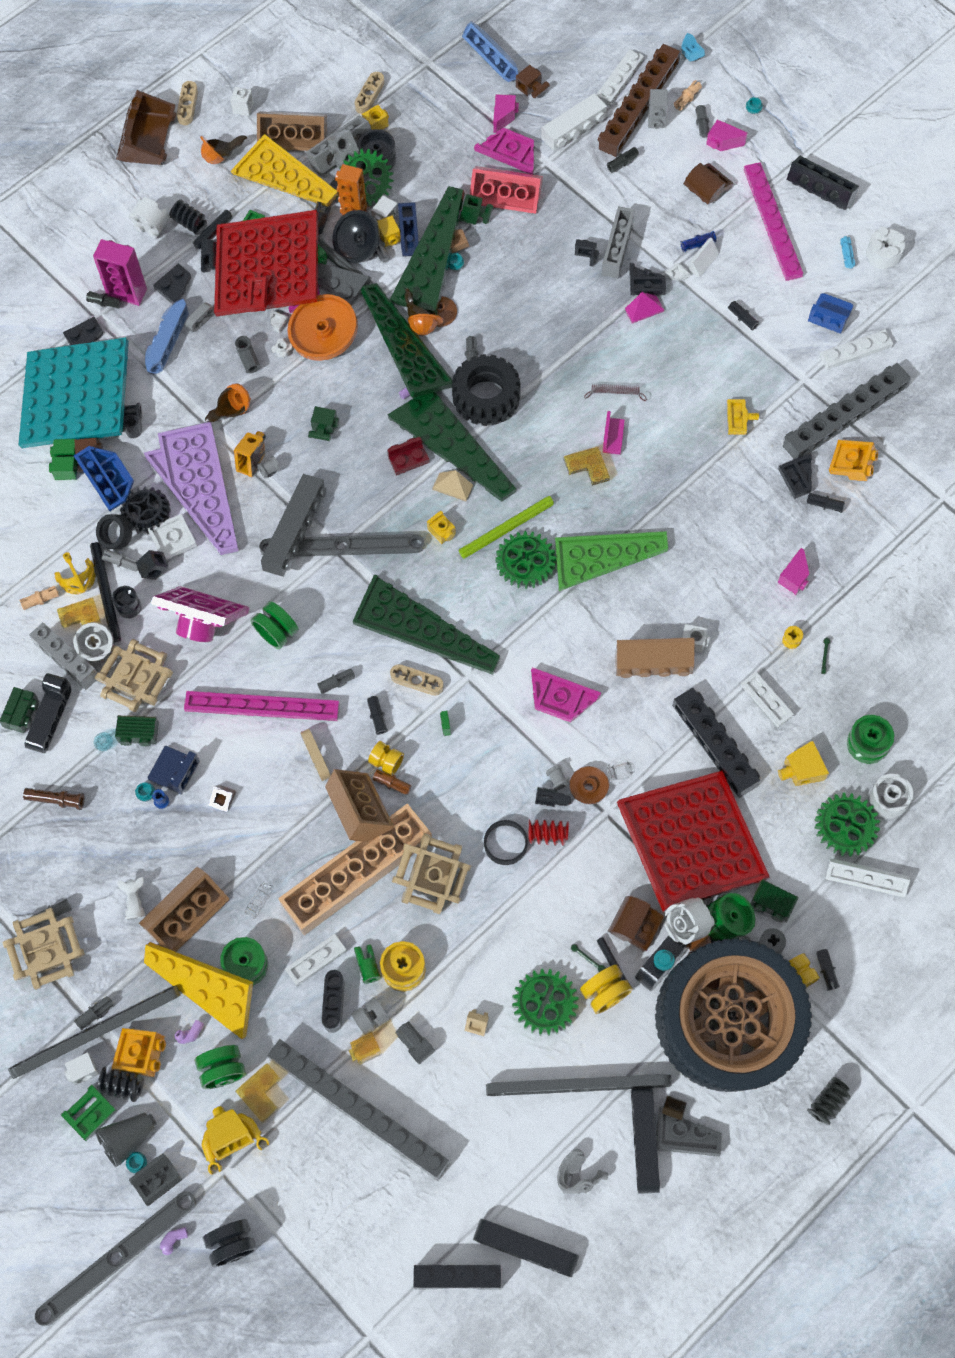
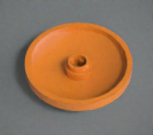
(323, 328)

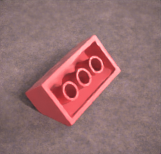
(506, 189)

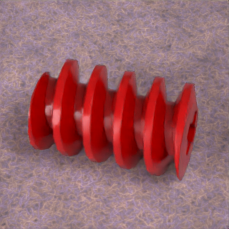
(548, 832)

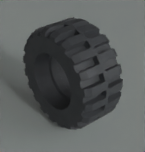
(486, 370)

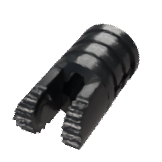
(322, 217)
(208, 255)
(558, 798)

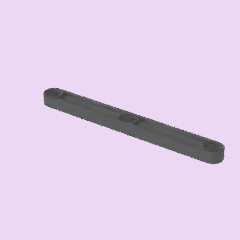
(356, 545)
(93, 1032)
(578, 1085)
(104, 1268)

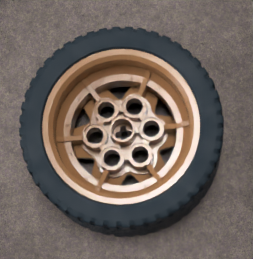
(777, 992)

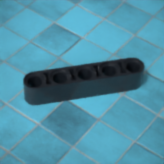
(645, 1140)
(526, 1247)

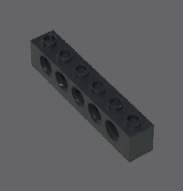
(740, 784)

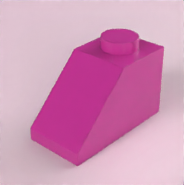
(504, 111)
(725, 136)
(795, 574)

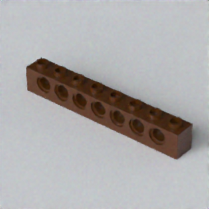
(637, 102)

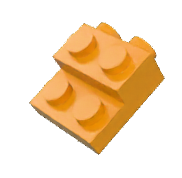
(854, 459)
(139, 1052)

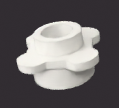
(284, 351)

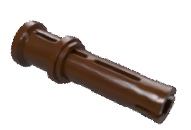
(61, 798)

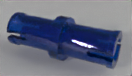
(698, 241)

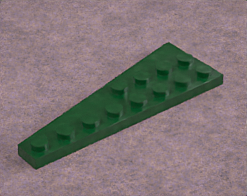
(432, 255)
(413, 359)
(449, 439)
(403, 619)

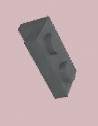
(155, 1179)

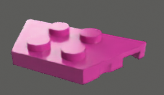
(509, 149)
(559, 696)

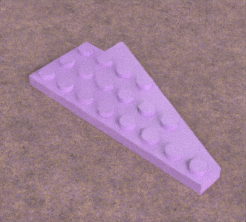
(194, 475)

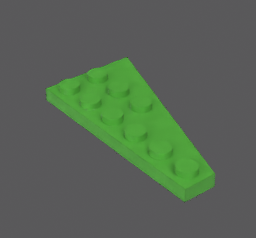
(596, 555)

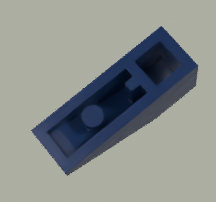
(408, 228)

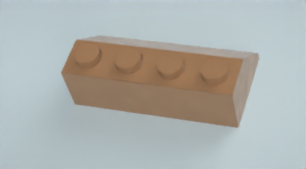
(292, 130)
(654, 657)
(358, 805)
(184, 910)

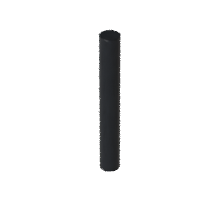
(608, 954)

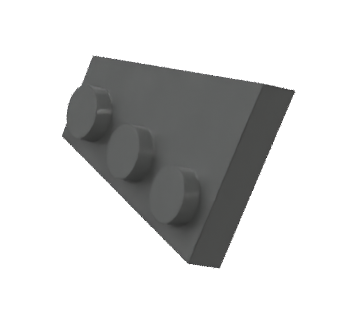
(342, 282)
(686, 1136)

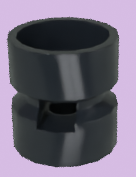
(126, 601)

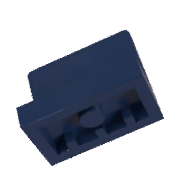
(174, 769)

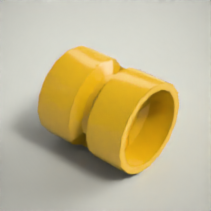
(386, 758)
(802, 965)

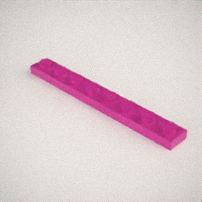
(773, 221)
(261, 706)

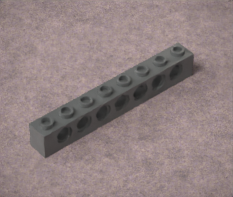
(898, 380)

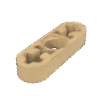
(369, 85)
(184, 96)
(413, 672)
(315, 754)

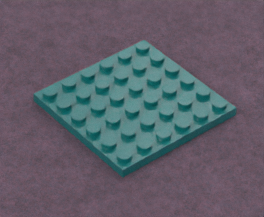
(74, 392)

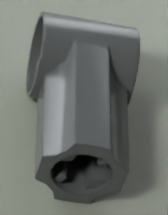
(247, 354)
(418, 1047)

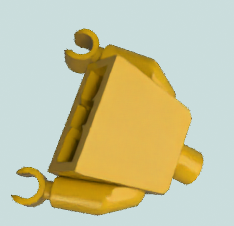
(228, 1134)

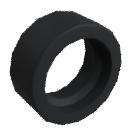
(125, 531)

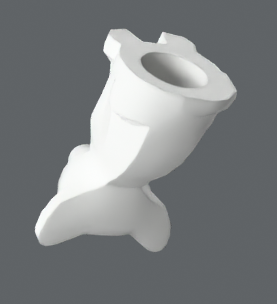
(134, 906)

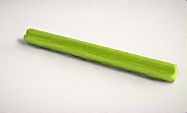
(506, 527)

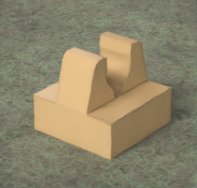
(476, 1023)

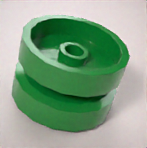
(274, 625)
(870, 739)
(732, 917)
(245, 950)
(220, 1067)

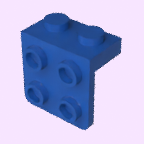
(830, 312)

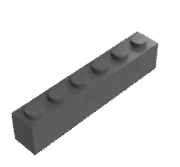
(293, 525)

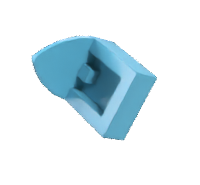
(691, 48)

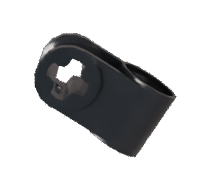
(132, 417)

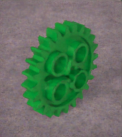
(372, 162)
(525, 559)
(853, 809)
(562, 1009)

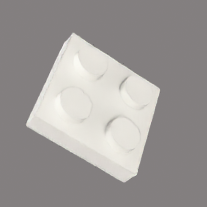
(172, 537)

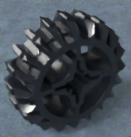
(148, 515)

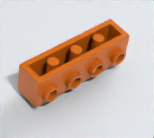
(351, 189)

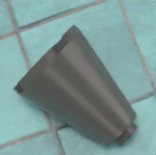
(125, 1136)

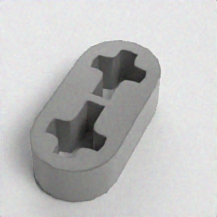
(199, 317)

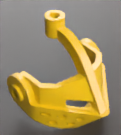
(77, 580)

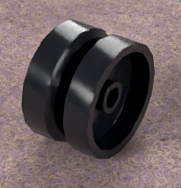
(378, 141)
(229, 1243)

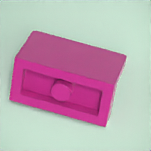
(613, 435)

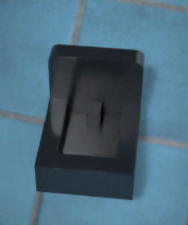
(587, 249)

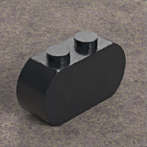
(649, 974)

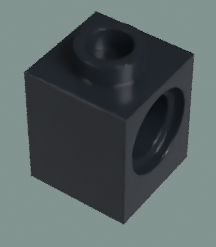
(152, 564)

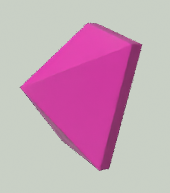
(643, 307)

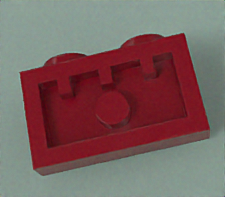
(407, 455)

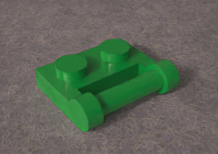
(93, 1117)

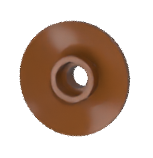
(448, 311)
(589, 776)

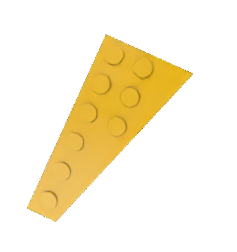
(276, 168)
(214, 990)

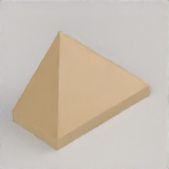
(453, 484)

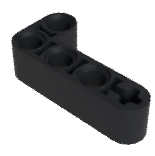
(49, 713)

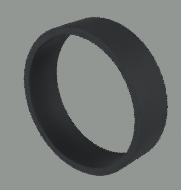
(505, 823)

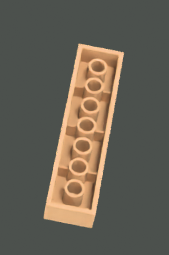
(351, 872)

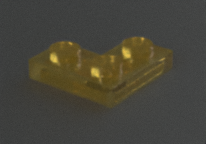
(588, 460)
(79, 612)
(254, 1092)

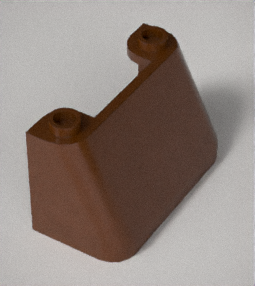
(145, 130)

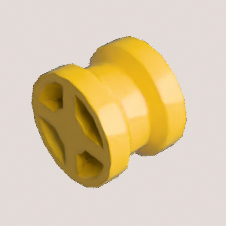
(788, 638)

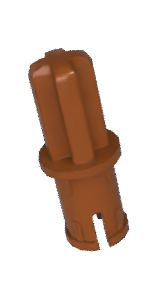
(391, 782)

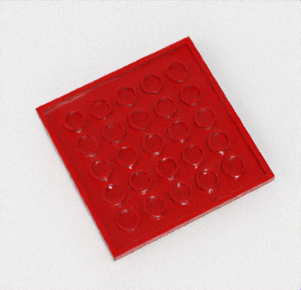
(269, 247)
(692, 840)

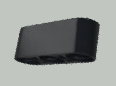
(333, 1010)

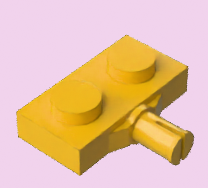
(738, 416)

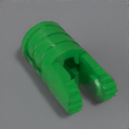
(367, 966)

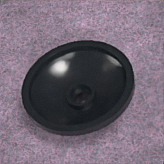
(348, 233)

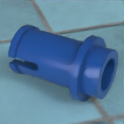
(160, 799)

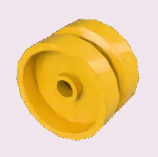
(402, 954)
(606, 989)

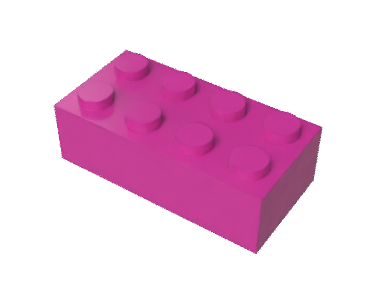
(120, 271)

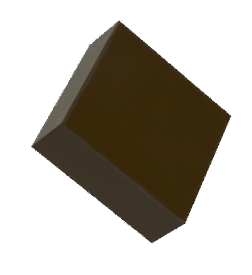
(674, 1107)

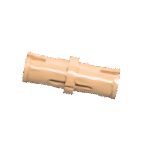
(687, 95)
(39, 597)

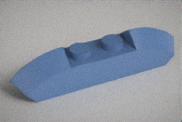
(490, 51)
(168, 333)

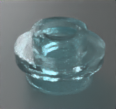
(105, 746)

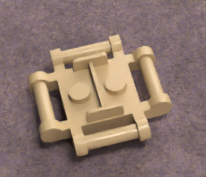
(134, 676)
(432, 874)
(43, 948)

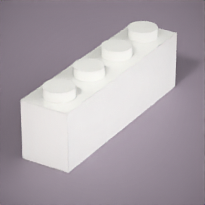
(574, 122)

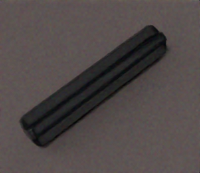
(211, 230)

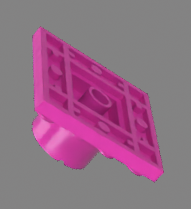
(198, 612)

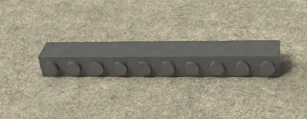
(359, 1109)

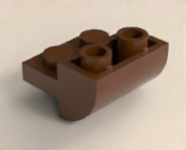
(707, 182)
(636, 922)

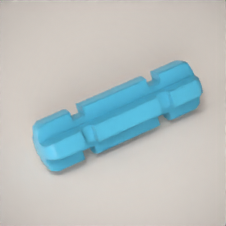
(847, 252)

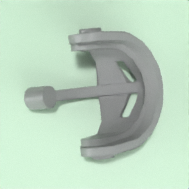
(570, 1167)

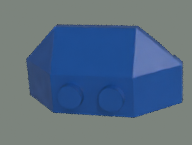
(106, 475)

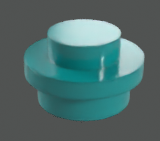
(754, 105)
(456, 261)
(144, 791)
(664, 960)
(136, 1162)

